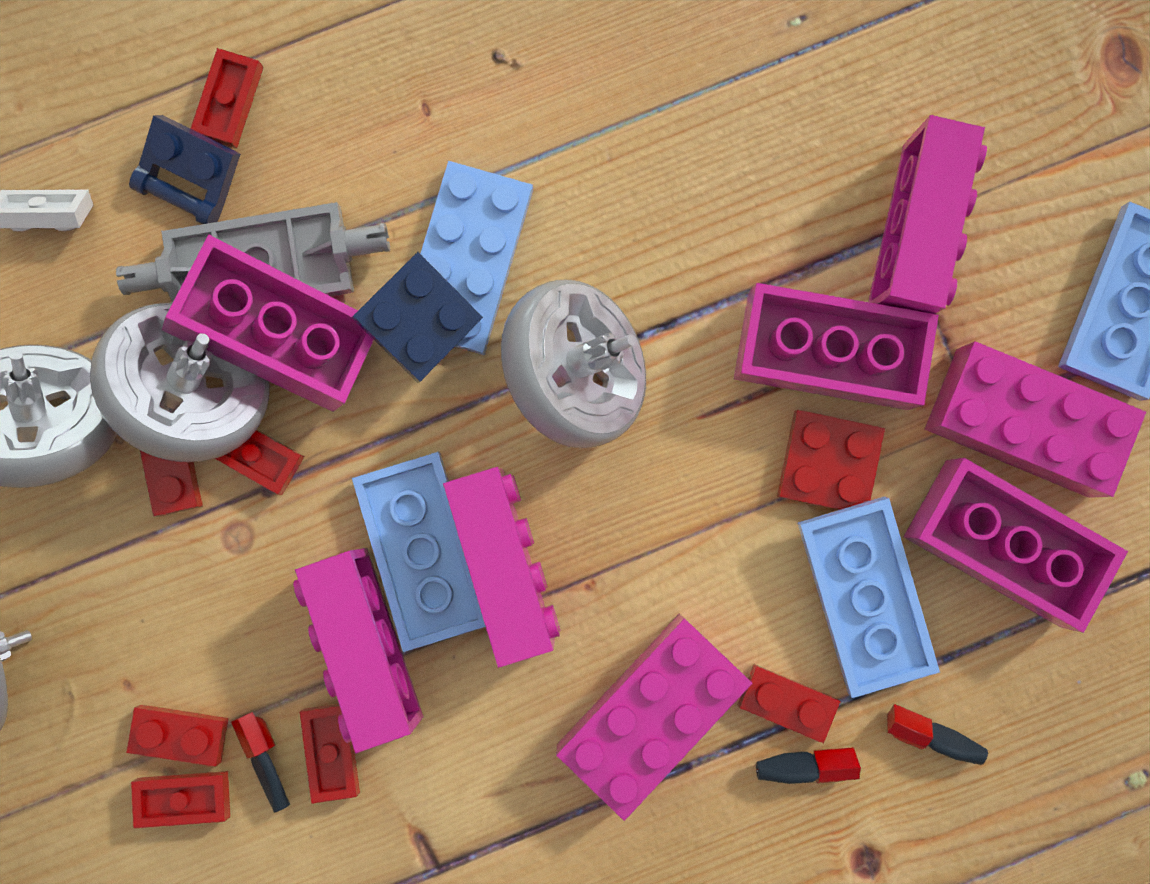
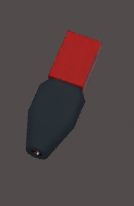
(921, 732)
(255, 741)
(804, 767)

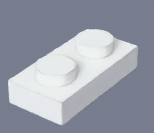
(44, 209)

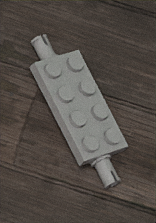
(299, 242)

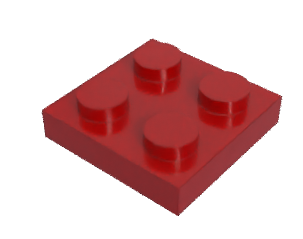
(830, 461)

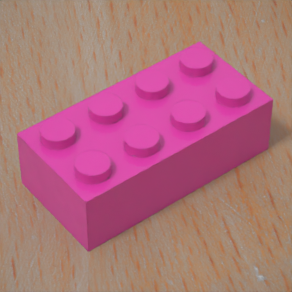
(928, 216)
(269, 324)
(836, 347)
(1035, 420)
(1015, 544)
(501, 566)
(358, 649)
(651, 717)

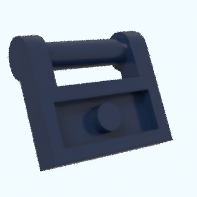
(190, 157)

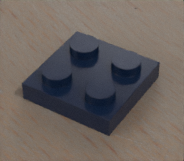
(417, 317)

